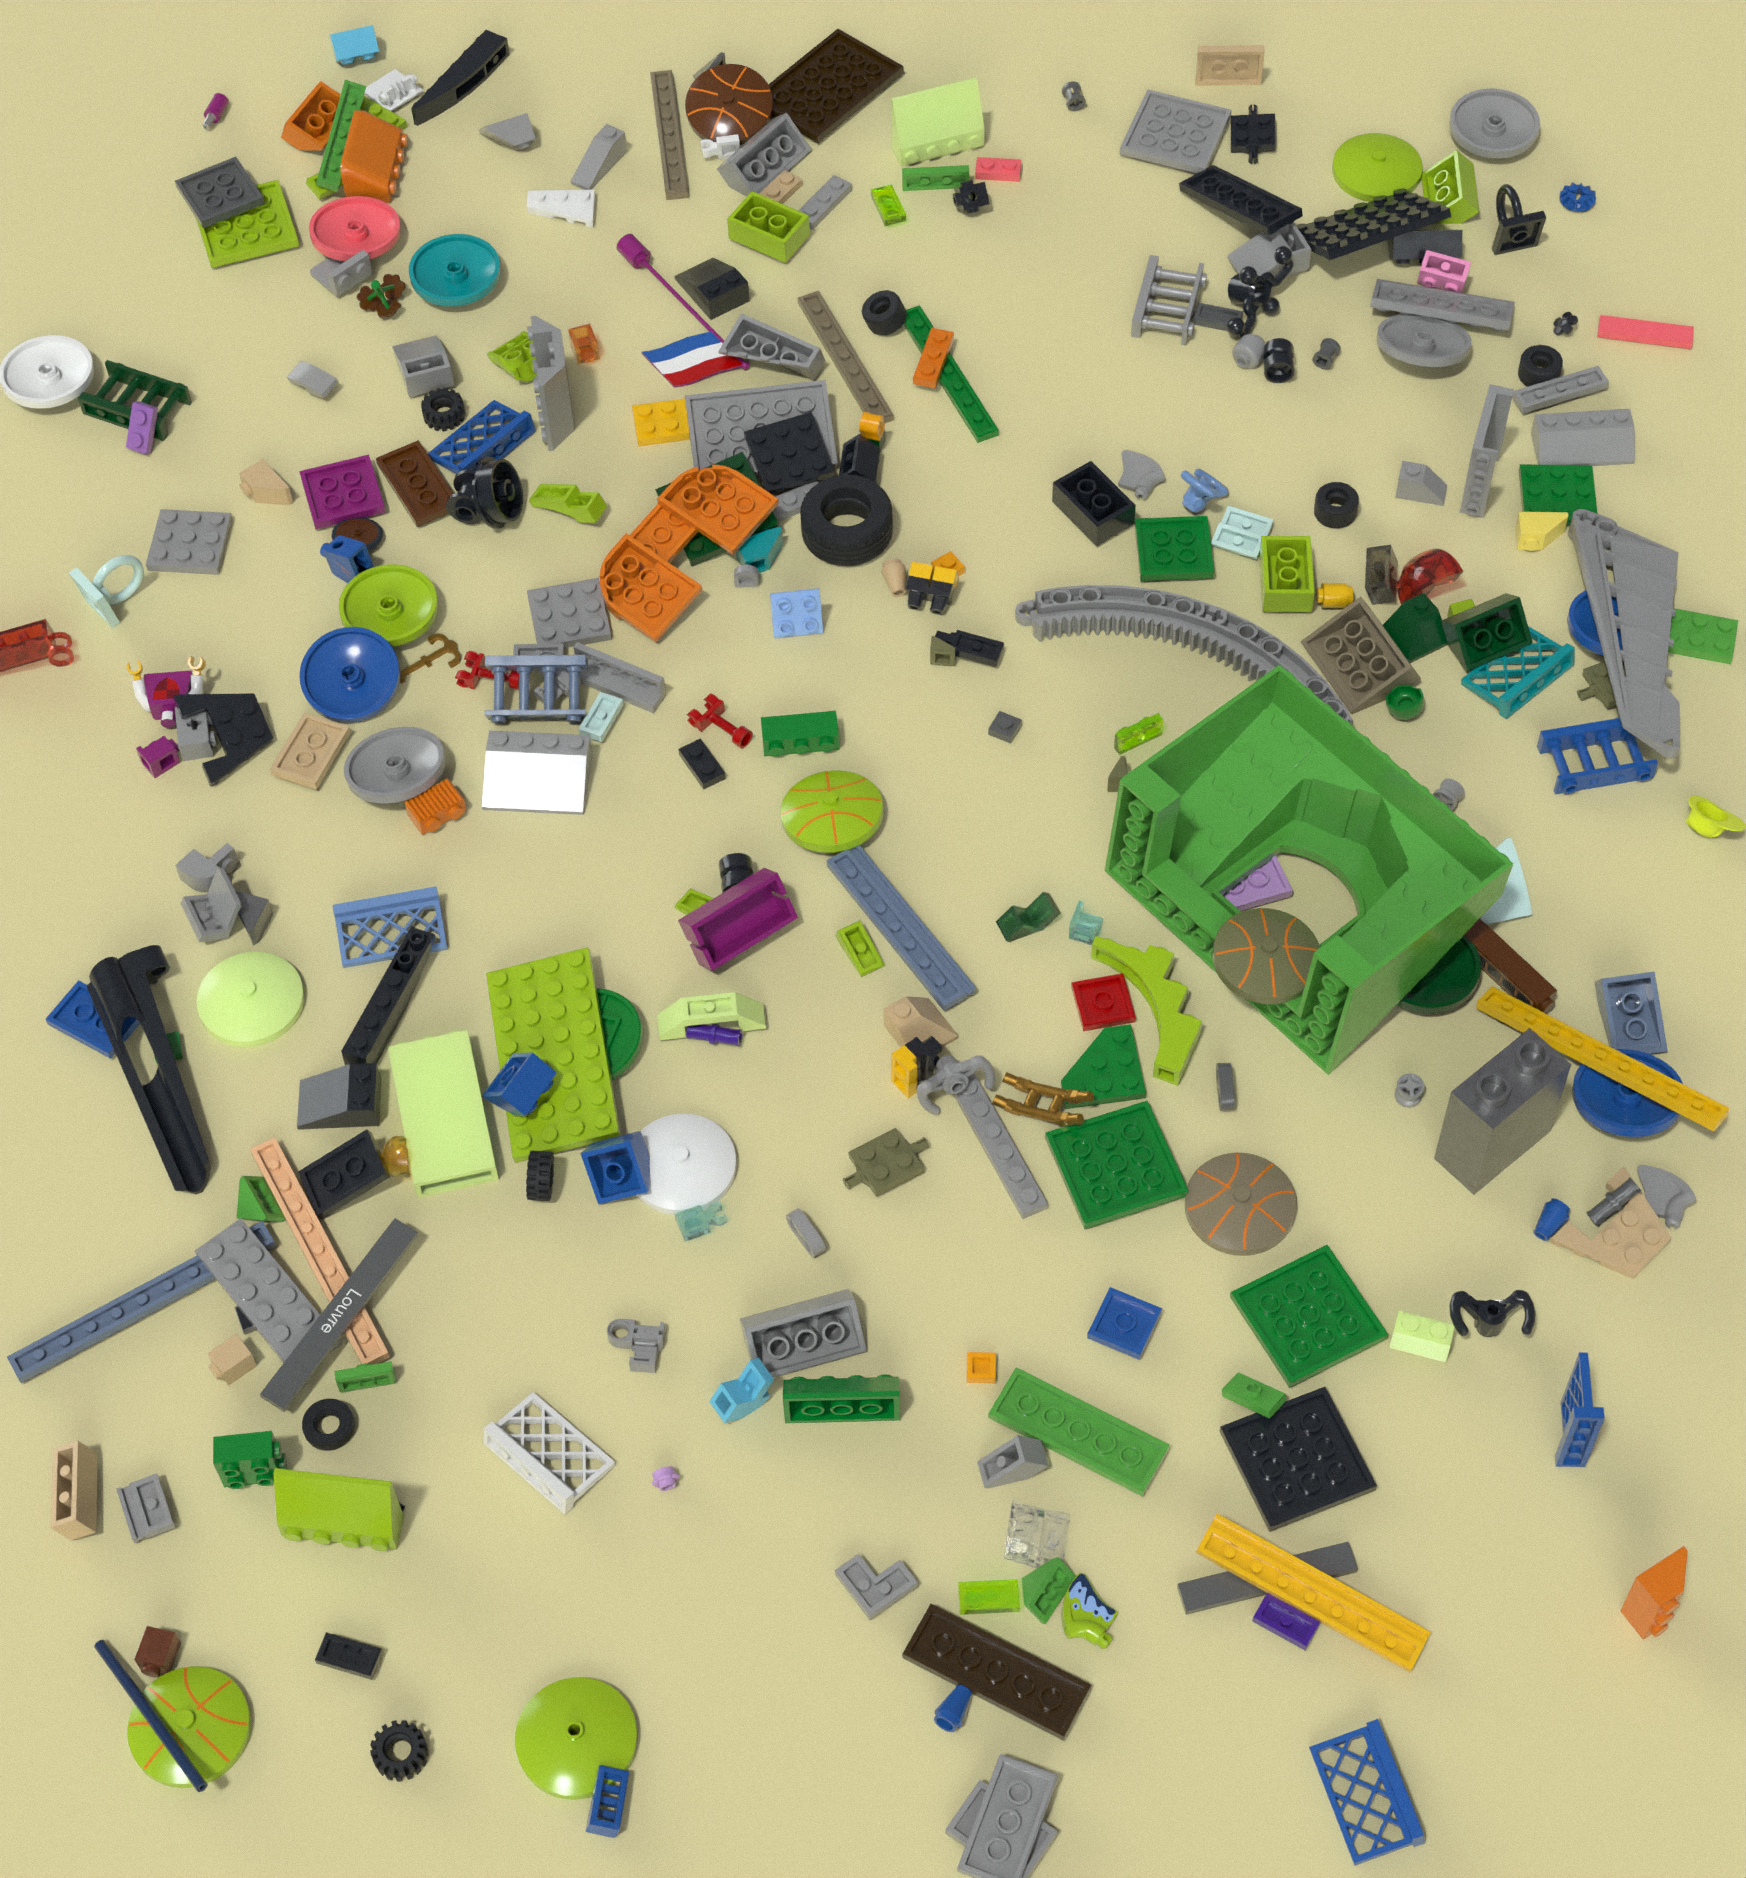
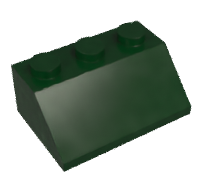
(1487, 631)

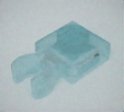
(696, 1222)

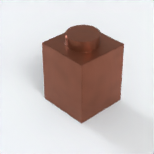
(157, 1651)

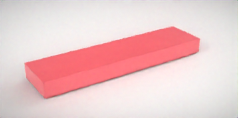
(1645, 331)

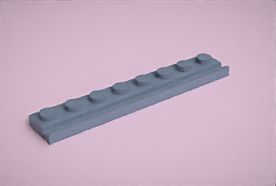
(901, 927)

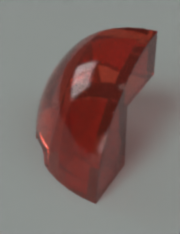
(1425, 572)

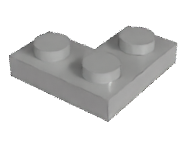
(875, 1592)

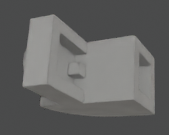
(199, 871)

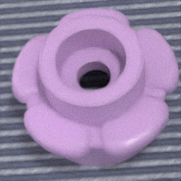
(665, 1478)

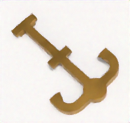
(449, 647)

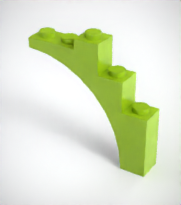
(1166, 999)

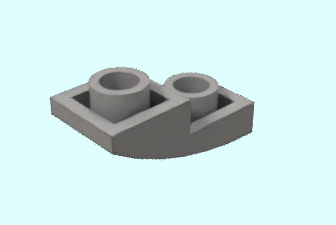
(312, 378)

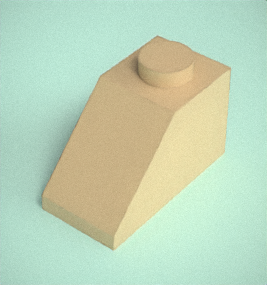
(264, 485)

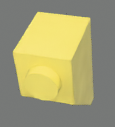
(1539, 529)

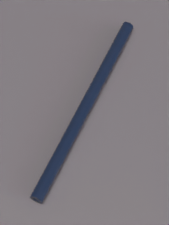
(151, 1716)

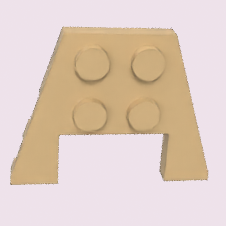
(1626, 1241)

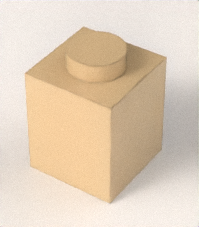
(231, 1360)

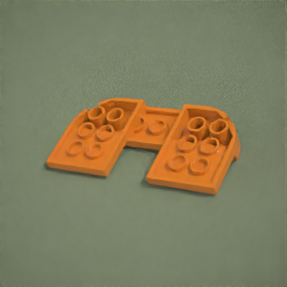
(637, 571)

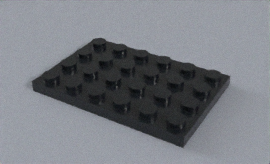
(1371, 223)

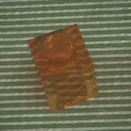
(583, 344)

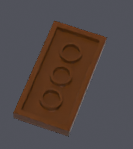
(416, 482)

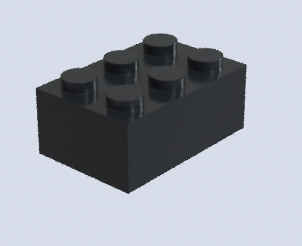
(1093, 503)

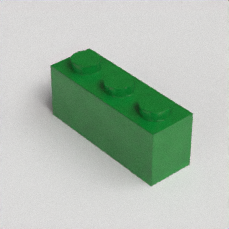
(800, 733)

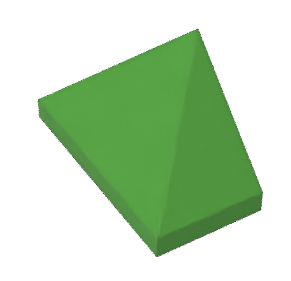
(257, 1200)
(1046, 1588)

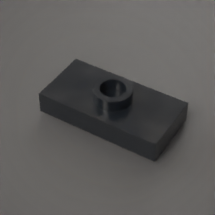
(349, 1656)

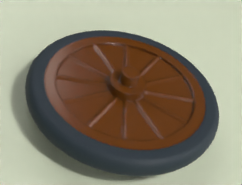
(360, 529)

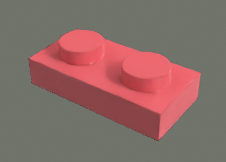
(998, 169)

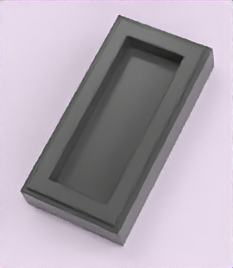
(1214, 316)

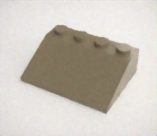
(1359, 657)

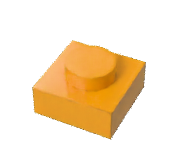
(949, 561)

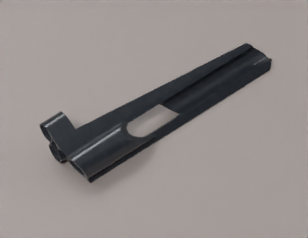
(123, 990)

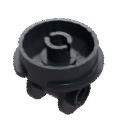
(487, 494)

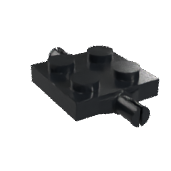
(1252, 133)

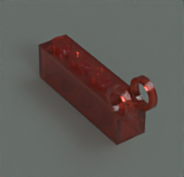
(32, 644)

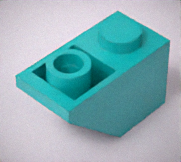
(761, 549)

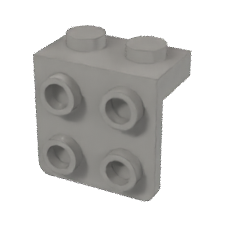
(342, 275)
(213, 913)

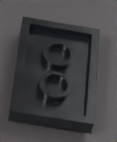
(344, 1174)

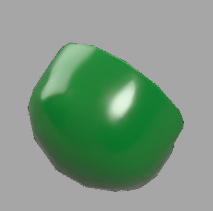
(1405, 702)

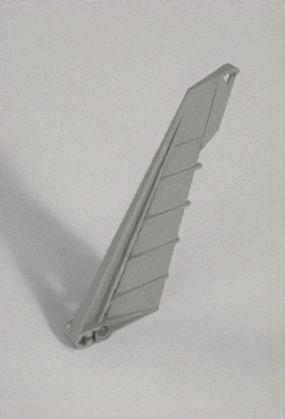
(1644, 597)

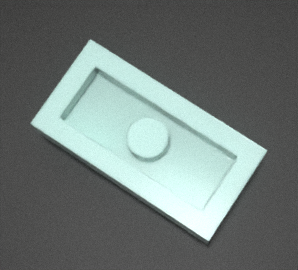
(601, 716)

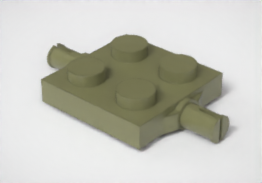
(1599, 684)
(885, 1162)

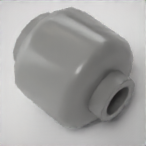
(1249, 351)

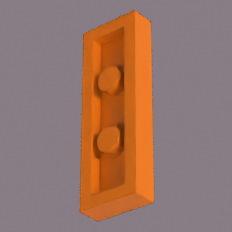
(933, 358)

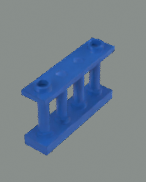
(1591, 734)

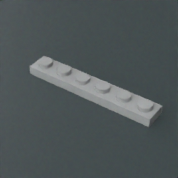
(1000, 1149)

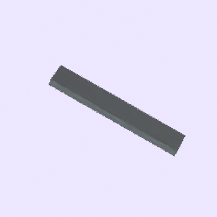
(1228, 1588)

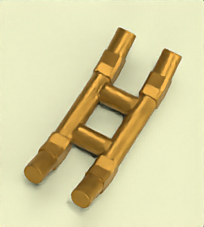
(1034, 1090)

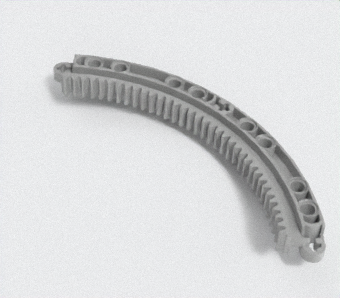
(1171, 618)

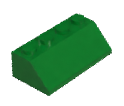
(841, 1399)

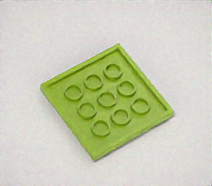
(253, 232)

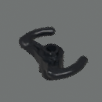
(1491, 1314)

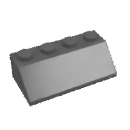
(765, 156)
(1584, 438)
(805, 1333)

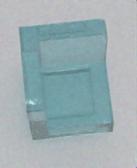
(1084, 926)

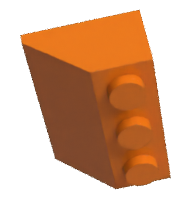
(313, 119)
(1656, 1595)

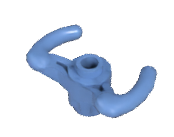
(1201, 489)

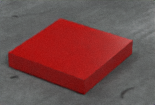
(1103, 1002)

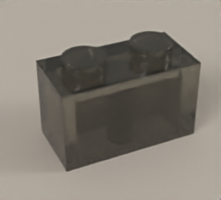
(1381, 574)

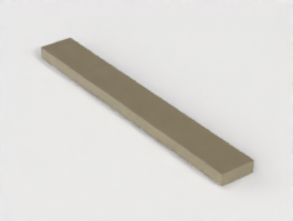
(669, 135)
(844, 356)

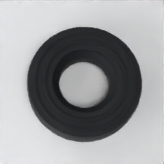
(324, 1408)

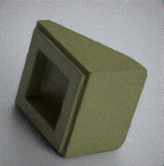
(941, 653)
(1116, 774)

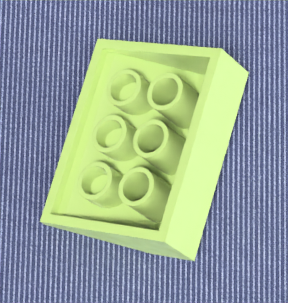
(937, 122)

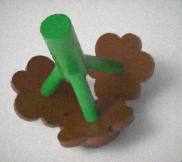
(375, 297)

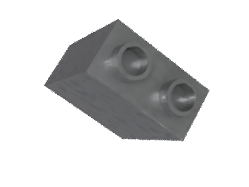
(1501, 1111)

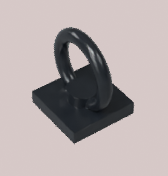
(1518, 231)

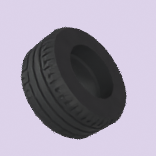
(844, 496)

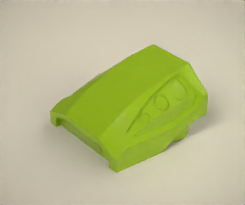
(515, 357)

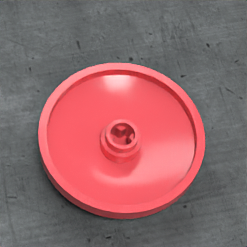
(354, 225)

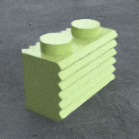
(1422, 1336)

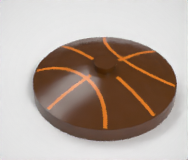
(729, 102)

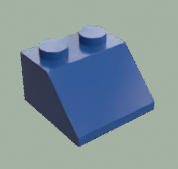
(520, 1084)
(617, 1167)

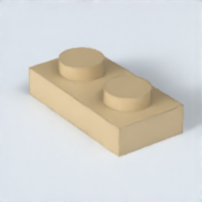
(782, 187)

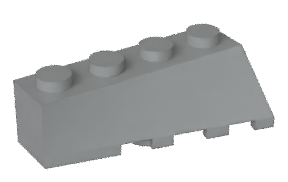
(764, 343)

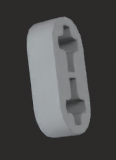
(805, 1232)

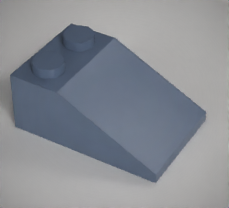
(1632, 1012)

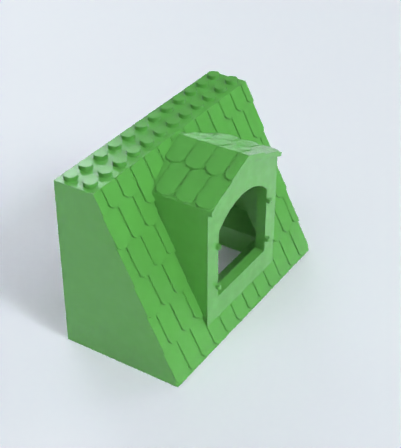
(1299, 780)

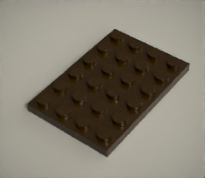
(831, 84)

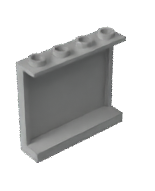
(1486, 450)

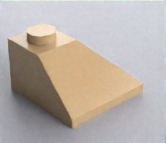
(917, 1018)

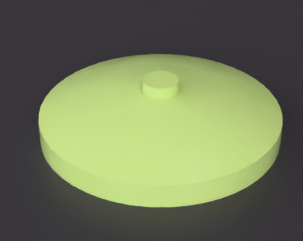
(250, 999)

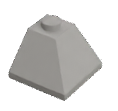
(511, 132)

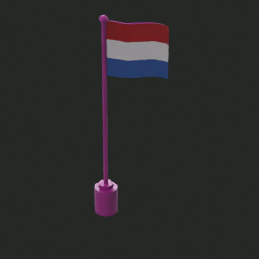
(691, 357)

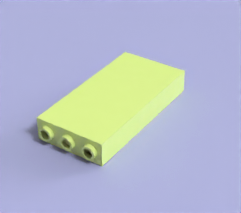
(442, 1113)

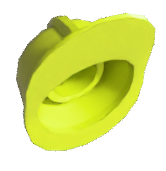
(1710, 819)

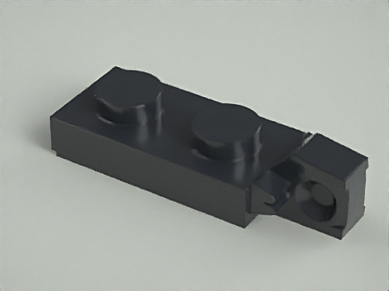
(973, 646)

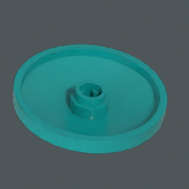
(454, 270)

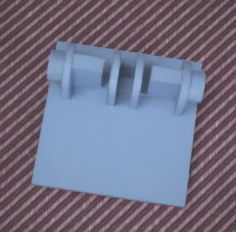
(796, 613)

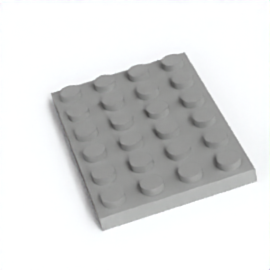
(721, 418)

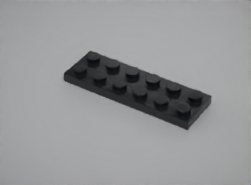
(1241, 200)

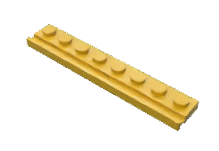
(1313, 1592)

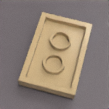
(1229, 65)
(310, 751)

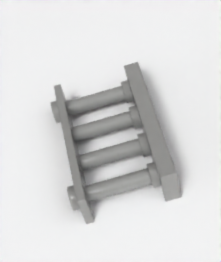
(1151, 288)

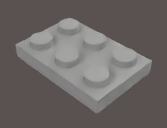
(963, 1821)

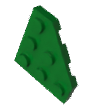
(1107, 1069)

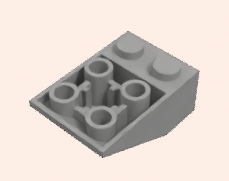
(1260, 251)
(423, 365)

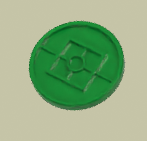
(621, 1030)

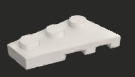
(567, 204)

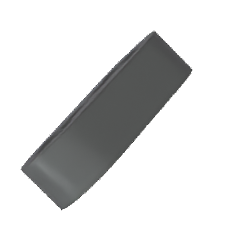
(1225, 1086)

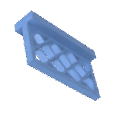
(381, 908)

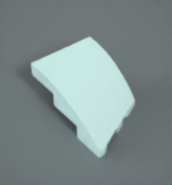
(1515, 898)

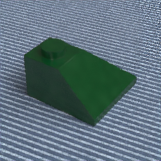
(1417, 628)

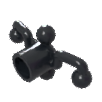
(1255, 291)

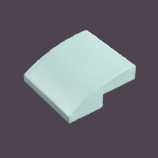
(1241, 532)

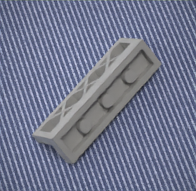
(618, 683)

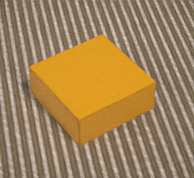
(981, 1367)

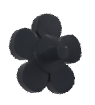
(1564, 324)

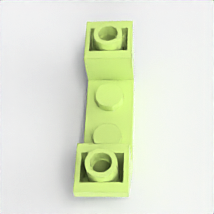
(709, 1010)

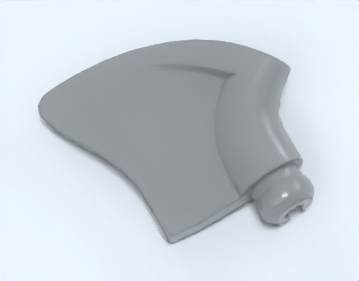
(1139, 473)
(1666, 1194)

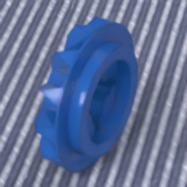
(1585, 202)

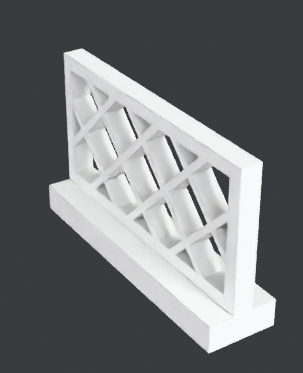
(527, 1463)

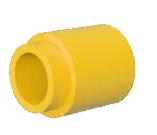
(1334, 595)

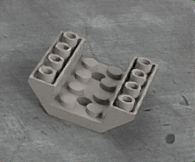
(551, 382)

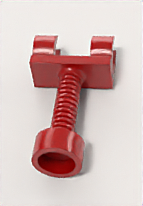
(477, 663)
(740, 736)

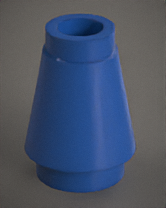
(1551, 1219)
(952, 1710)

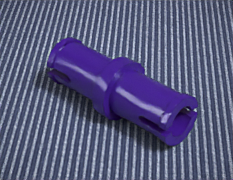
(715, 1034)

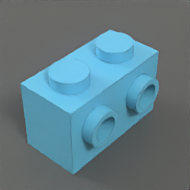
(354, 44)

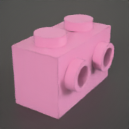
(1443, 272)

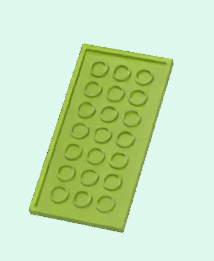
(556, 1014)

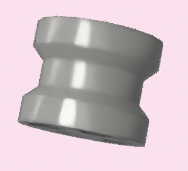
(1449, 792)
(1414, 1085)

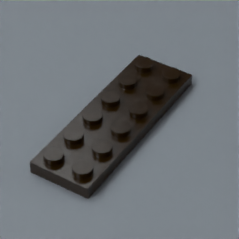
(997, 1671)

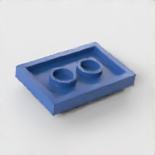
(80, 1020)

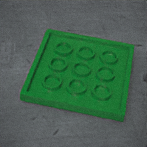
(1116, 1164)
(1308, 1315)

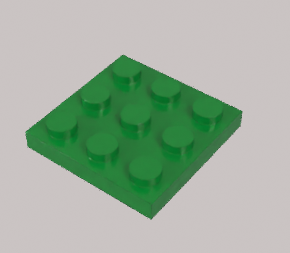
(1557, 488)
(1174, 548)

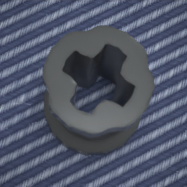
(1067, 93)
(1324, 357)

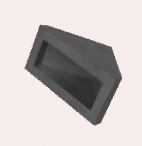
(255, 915)

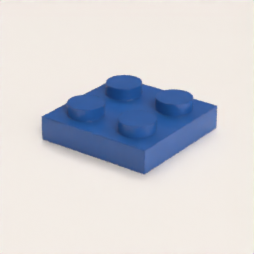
(1124, 1323)

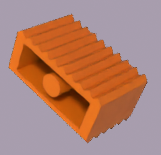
(435, 807)

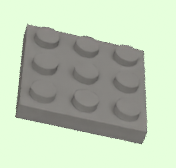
(189, 541)
(569, 613)

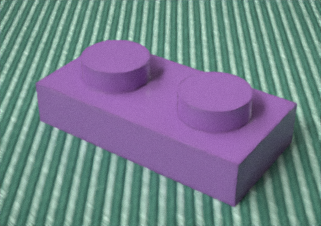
(141, 427)

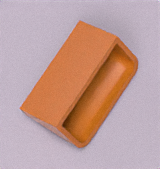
(372, 157)

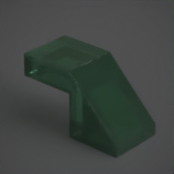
(1021, 921)

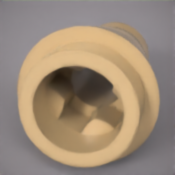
(894, 574)

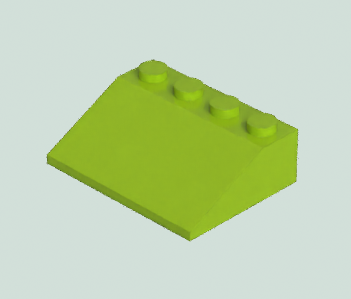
(337, 1509)

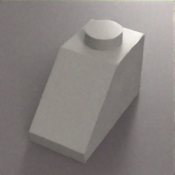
(1420, 484)
(1013, 1462)

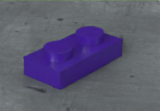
(1286, 1621)

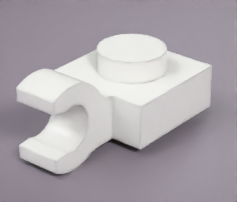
(723, 147)

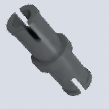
(1613, 1201)

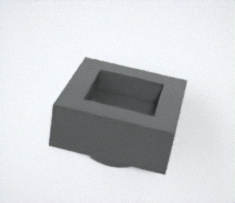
(1005, 727)

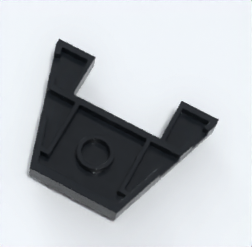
(237, 724)

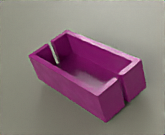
(738, 919)

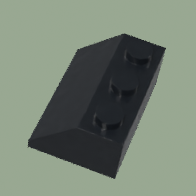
(1415, 243)

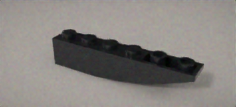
(462, 77)
(389, 1000)

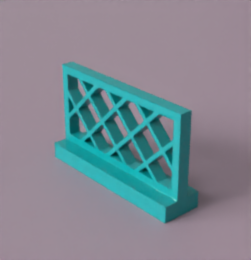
(1532, 680)

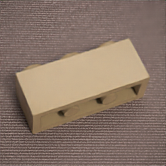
(74, 1490)

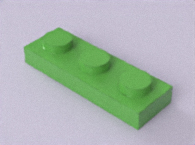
(934, 177)

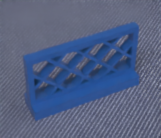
(498, 446)
(1579, 1418)
(1392, 1783)

